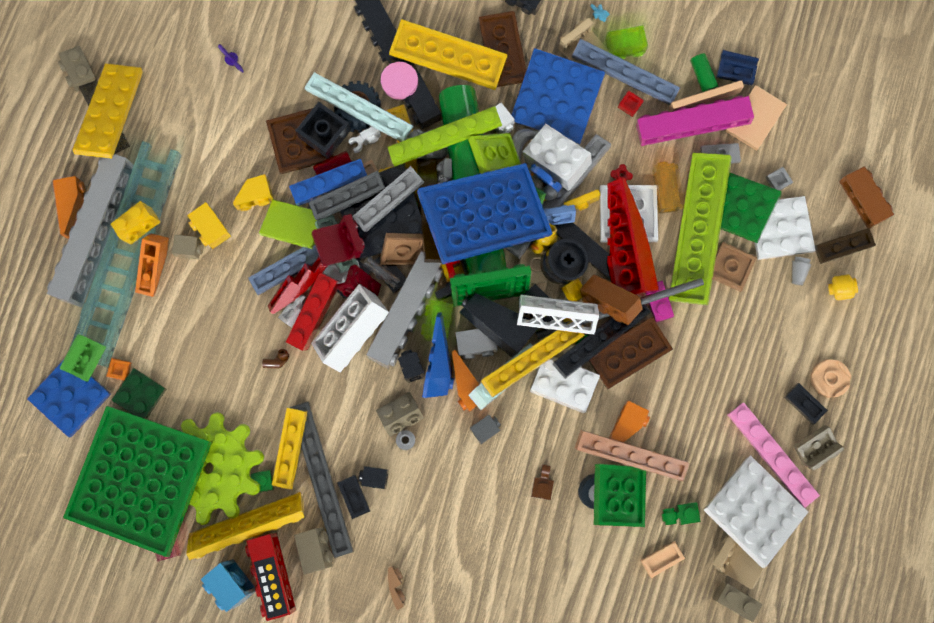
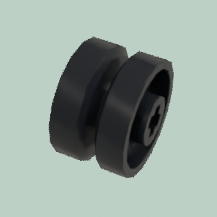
(564, 261)

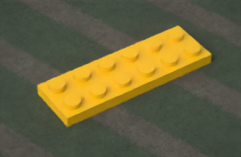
(448, 54)
(108, 111)
(244, 526)

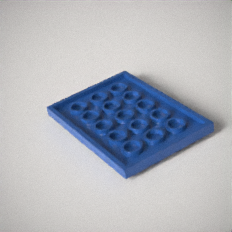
(484, 213)

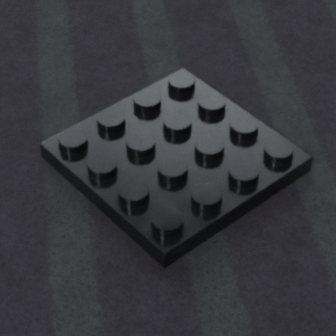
(402, 219)

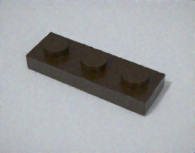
(844, 246)

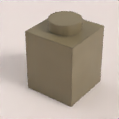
(187, 247)

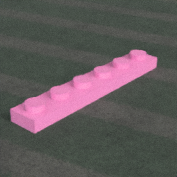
(773, 455)

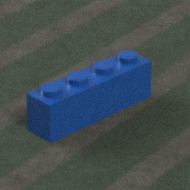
(327, 182)

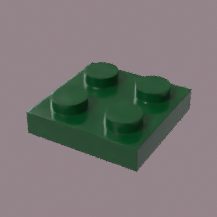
(139, 394)

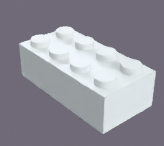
(349, 328)

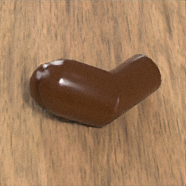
(276, 363)

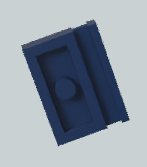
(737, 67)

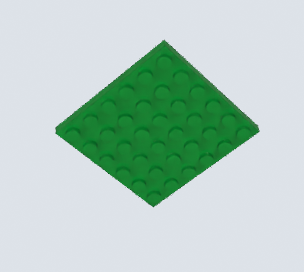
(137, 481)

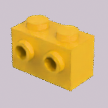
(135, 222)
(208, 225)

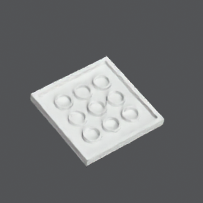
(756, 511)

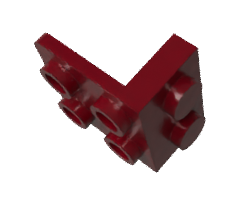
(338, 241)

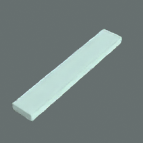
(358, 107)

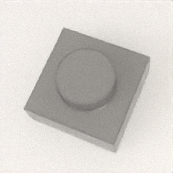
(779, 179)

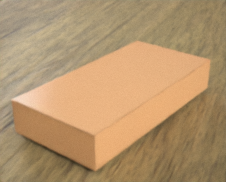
(662, 559)

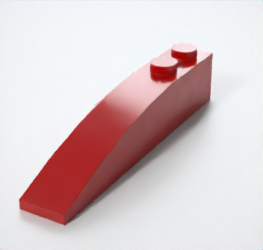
(630, 252)

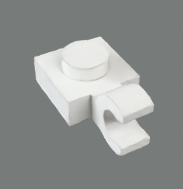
(369, 136)
(292, 311)

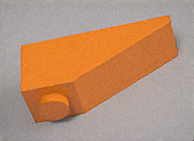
(69, 199)
(151, 263)
(465, 383)
(629, 421)

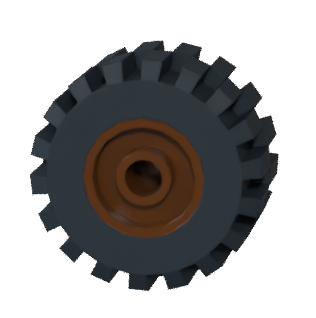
(364, 92)

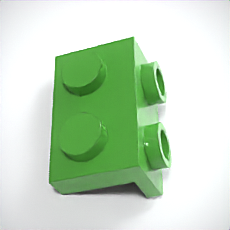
(82, 357)

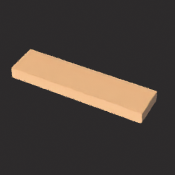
(708, 96)

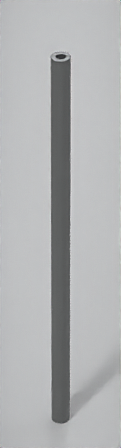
(644, 300)

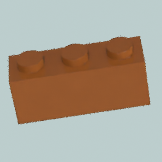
(866, 197)
(611, 299)

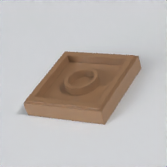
(401, 249)
(732, 266)

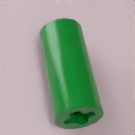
(703, 72)

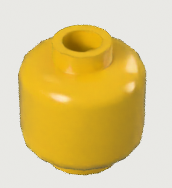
(843, 287)

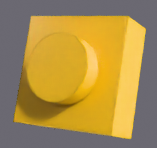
(572, 290)

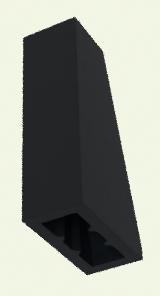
(497, 323)

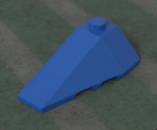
(439, 372)

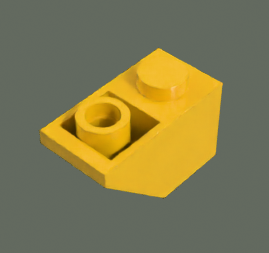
(254, 192)

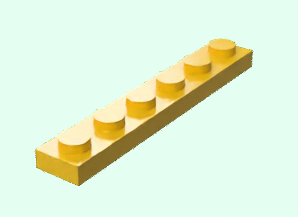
(529, 360)

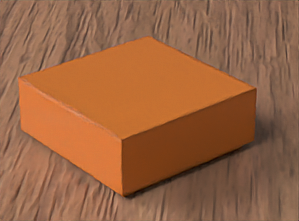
(118, 369)

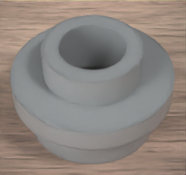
(410, 444)

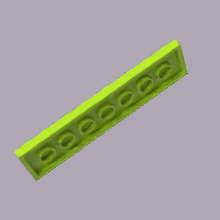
(701, 226)

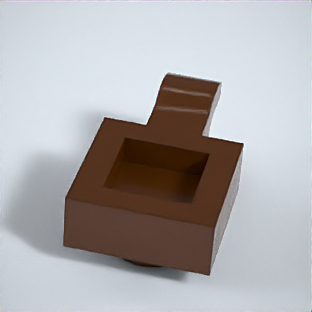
(543, 487)

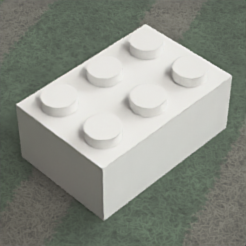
(557, 156)
(571, 392)

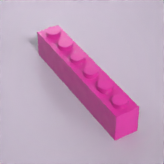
(695, 120)

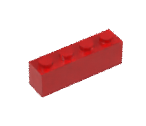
(313, 312)

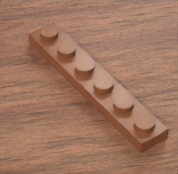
(631, 455)

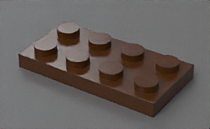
(502, 34)
(630, 353)

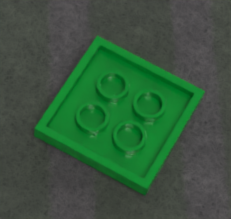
(748, 207)
(619, 496)

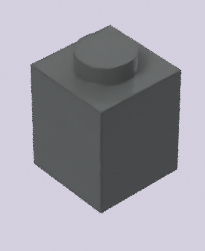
(486, 429)

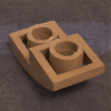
(394, 581)

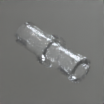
(382, 272)

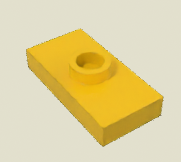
(582, 202)

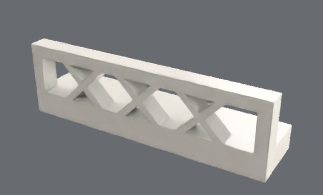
(558, 310)

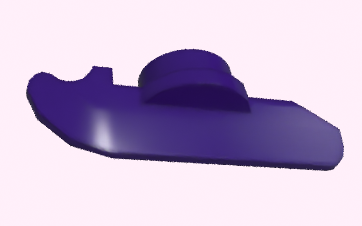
(231, 58)

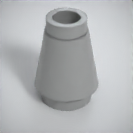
(800, 270)

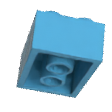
(228, 585)

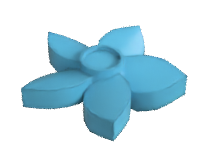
(599, 12)

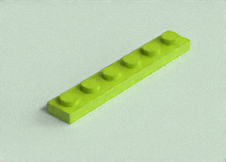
(444, 136)

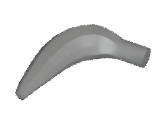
(521, 138)

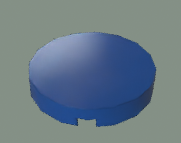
(545, 177)

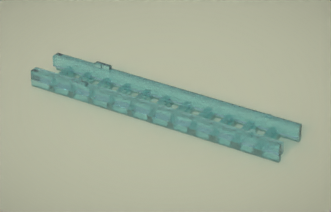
(126, 293)

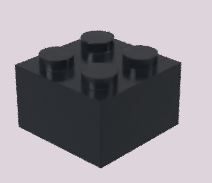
(323, 130)

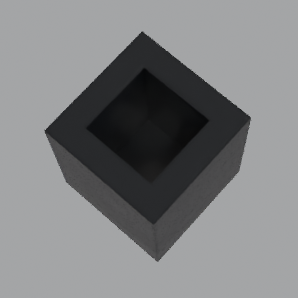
(373, 477)

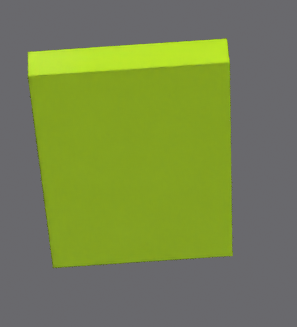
(494, 151)
(289, 224)

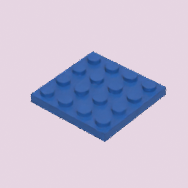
(557, 95)

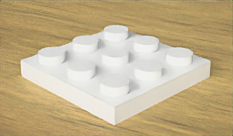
(646, 201)
(786, 231)

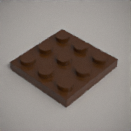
(289, 150)

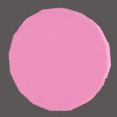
(399, 80)

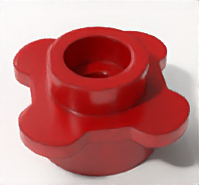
(615, 174)

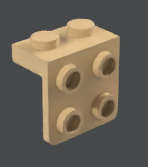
(582, 31)
(737, 564)

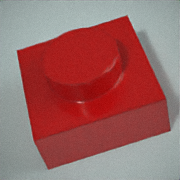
(630, 103)

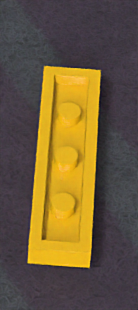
(289, 448)

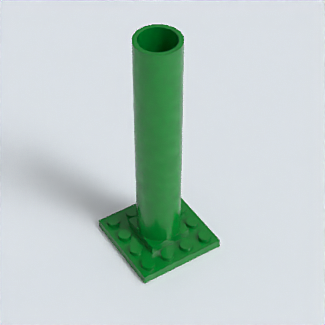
(487, 271)

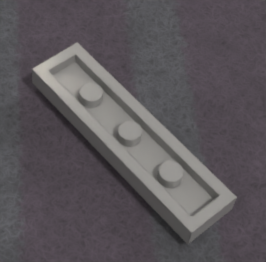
(388, 199)

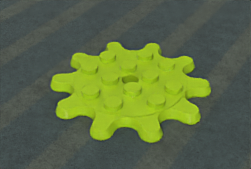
(230, 471)

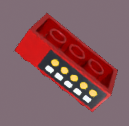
(271, 576)

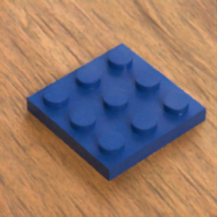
(68, 400)

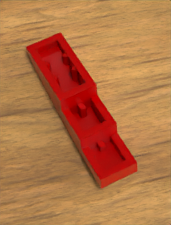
(294, 287)

